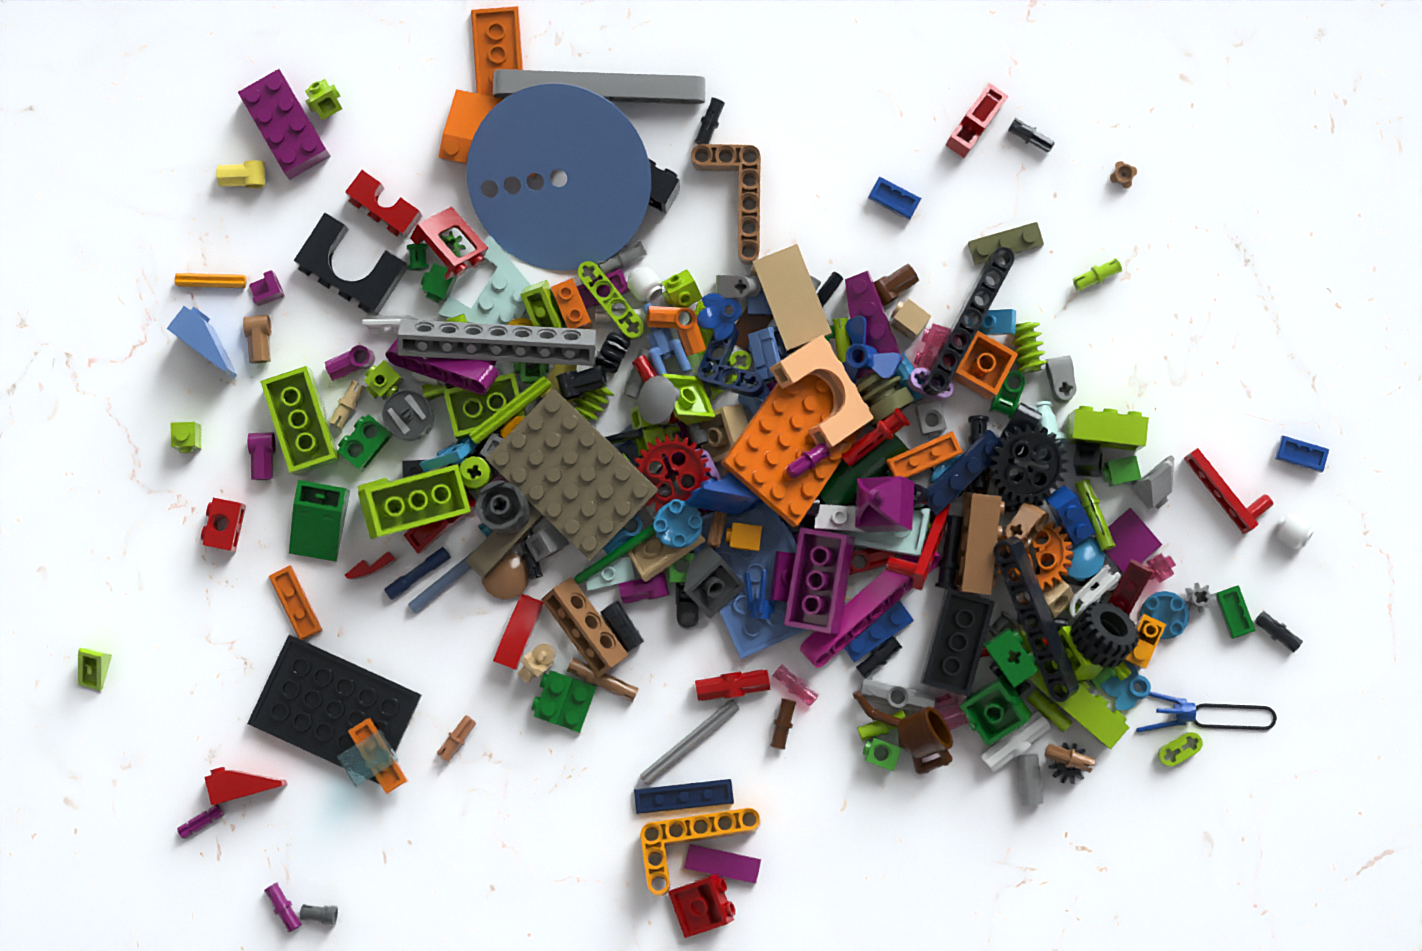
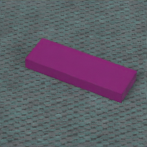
(722, 862)

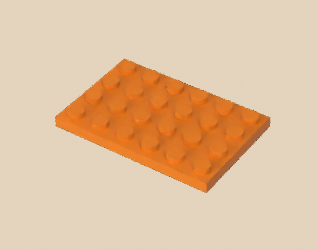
(778, 438)

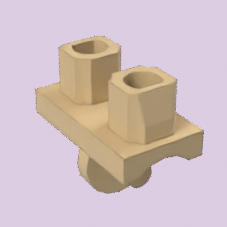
(537, 662)

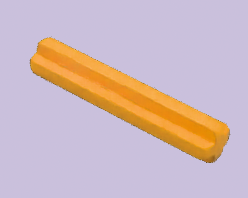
(210, 280)

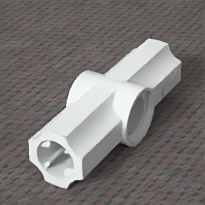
(1015, 742)

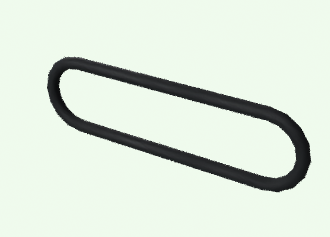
(1235, 726)

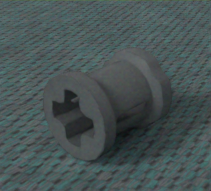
(1003, 622)

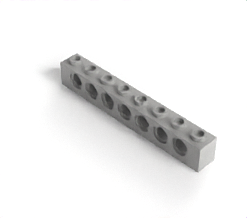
(496, 342)

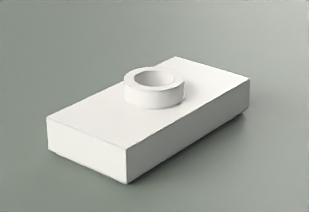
(836, 519)

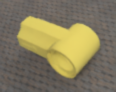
(249, 174)

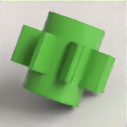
(452, 240)

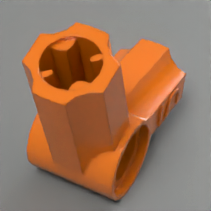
(668, 318)

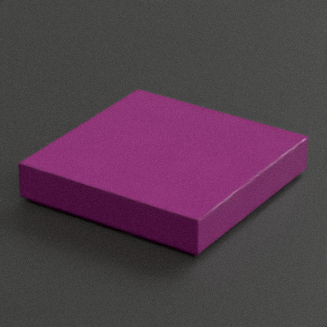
(1132, 540)

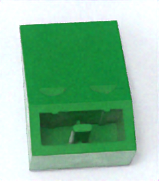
(318, 520)

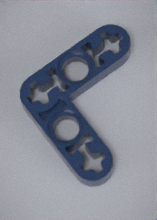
(722, 371)

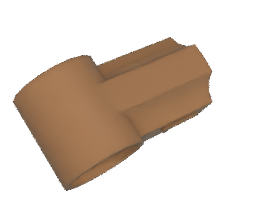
(257, 331)

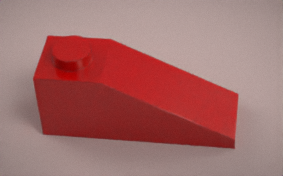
(235, 784)

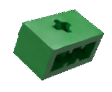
(1015, 671)

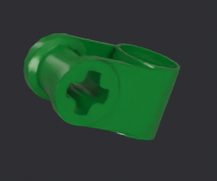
(1008, 396)

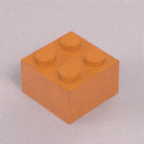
(985, 366)

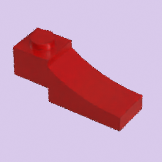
(423, 536)

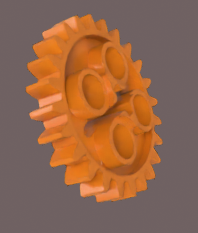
(1055, 549)

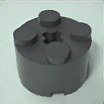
(490, 505)

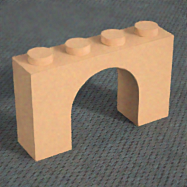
(848, 409)

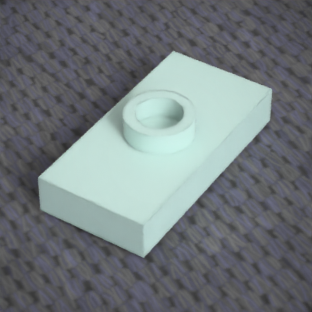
(613, 574)

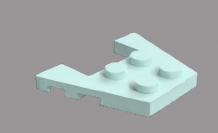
(500, 298)

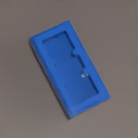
(894, 198)
(1302, 454)

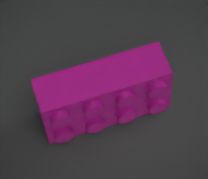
(284, 124)
(819, 581)

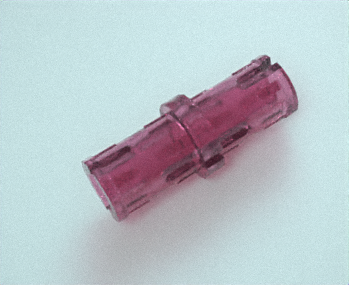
(795, 685)

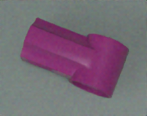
(347, 363)
(261, 448)
(639, 589)

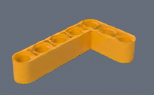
(688, 835)

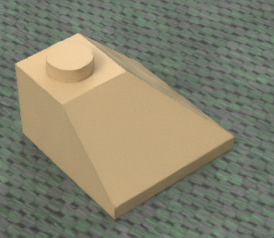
(723, 430)

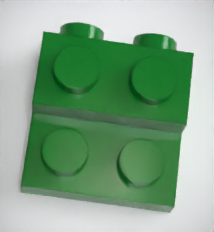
(563, 701)

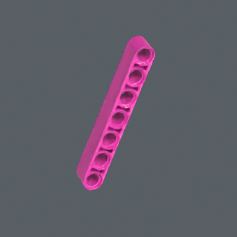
(861, 613)

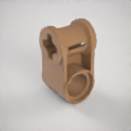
(1027, 523)

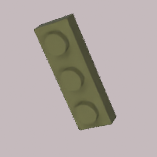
(1016, 239)

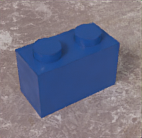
(1069, 514)

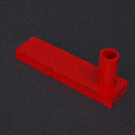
(1243, 517)
(920, 570)

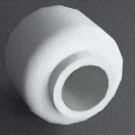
(645, 285)
(1294, 531)

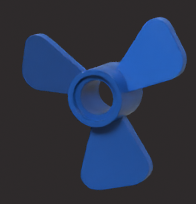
(883, 364)

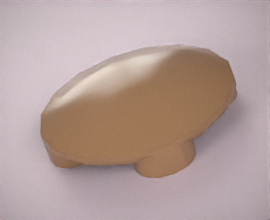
(508, 578)

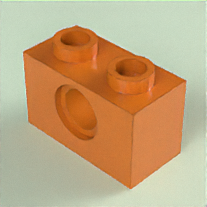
(571, 305)

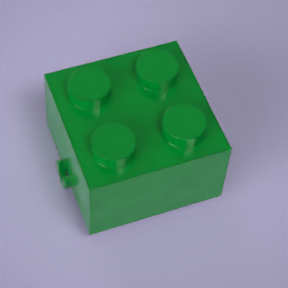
(995, 710)

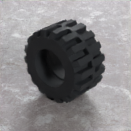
(1104, 634)

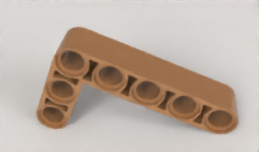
(744, 192)

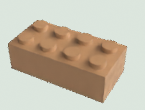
(977, 541)

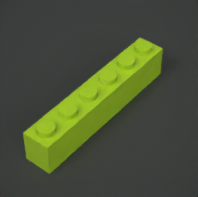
(1083, 706)

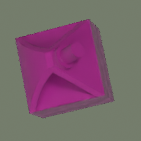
(884, 504)

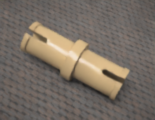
(347, 404)

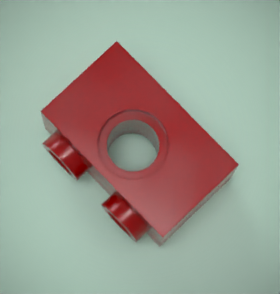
(229, 537)

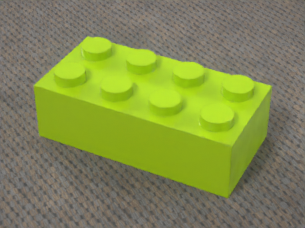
(300, 420)
(413, 501)

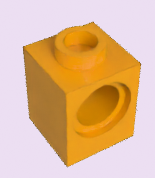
(744, 537)

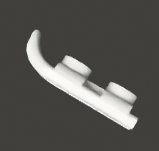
(377, 322)
(1087, 596)

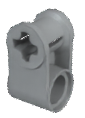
(738, 286)
(1061, 373)

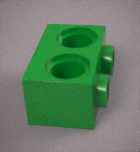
(369, 446)

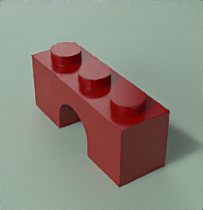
(365, 193)

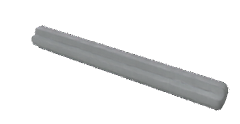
(689, 742)

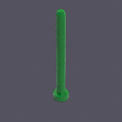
(615, 554)

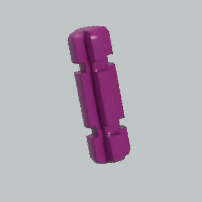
(200, 821)

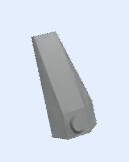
(1156, 484)

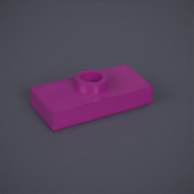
(616, 278)
(782, 575)

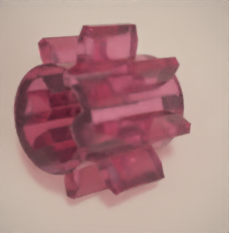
(1161, 567)

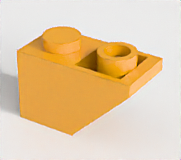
(1149, 636)

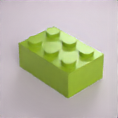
(471, 409)
(1108, 428)

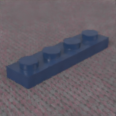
(962, 472)

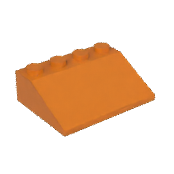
(463, 120)

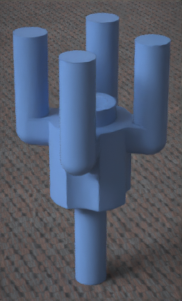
(665, 347)

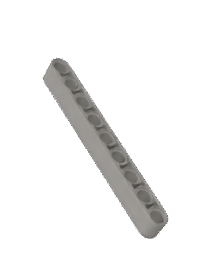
(611, 86)

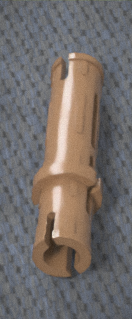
(605, 681)

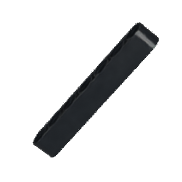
(976, 313)
(1036, 631)

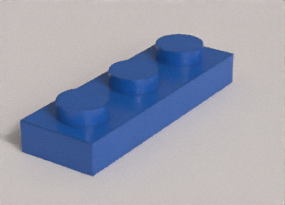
(879, 631)

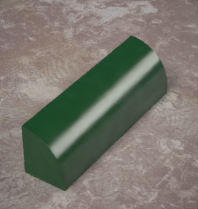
(842, 484)

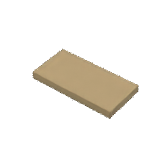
(792, 297)

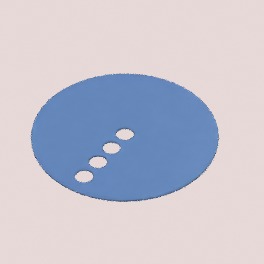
(604, 168)

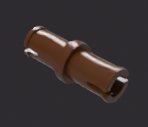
(783, 723)

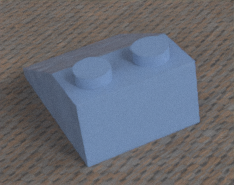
(195, 331)

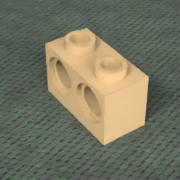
(909, 319)

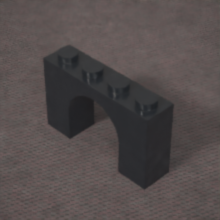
(316, 259)

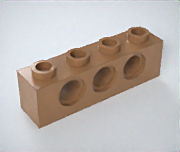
(584, 627)

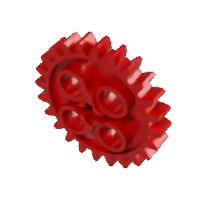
(691, 465)

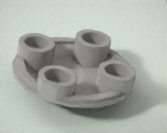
(657, 400)

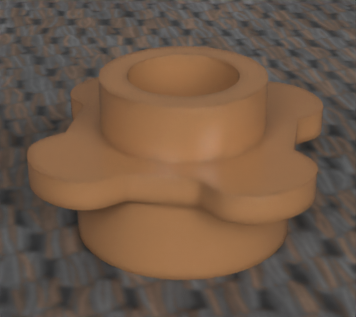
(1129, 170)

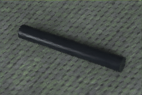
(625, 436)

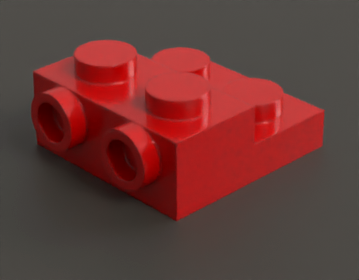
(702, 905)

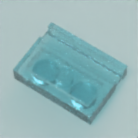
(368, 758)

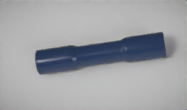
(404, 582)

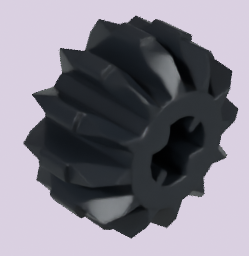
(612, 352)
(1068, 772)

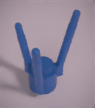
(760, 607)
(1182, 711)

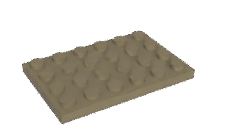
(572, 474)

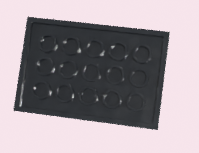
(320, 696)

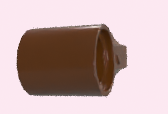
(894, 284)

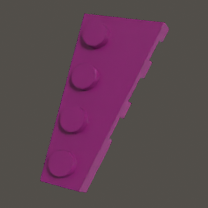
(865, 302)

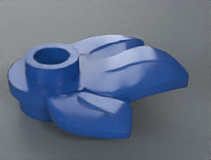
(715, 317)

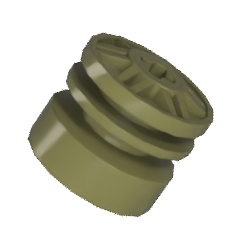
(883, 396)

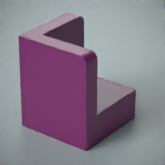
(266, 289)

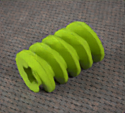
(1028, 347)
(592, 402)
(472, 465)

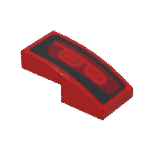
(364, 569)

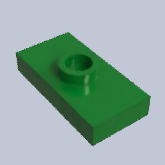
(1234, 612)

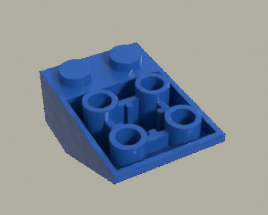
(724, 496)

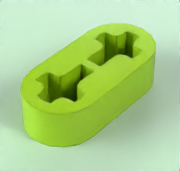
(1183, 754)

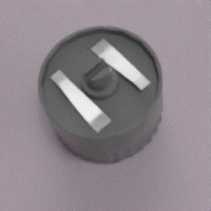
(408, 415)

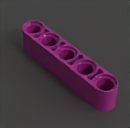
(463, 373)

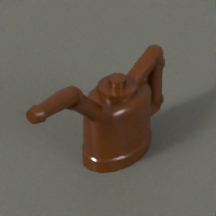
(919, 734)

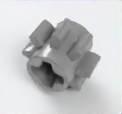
(1191, 598)

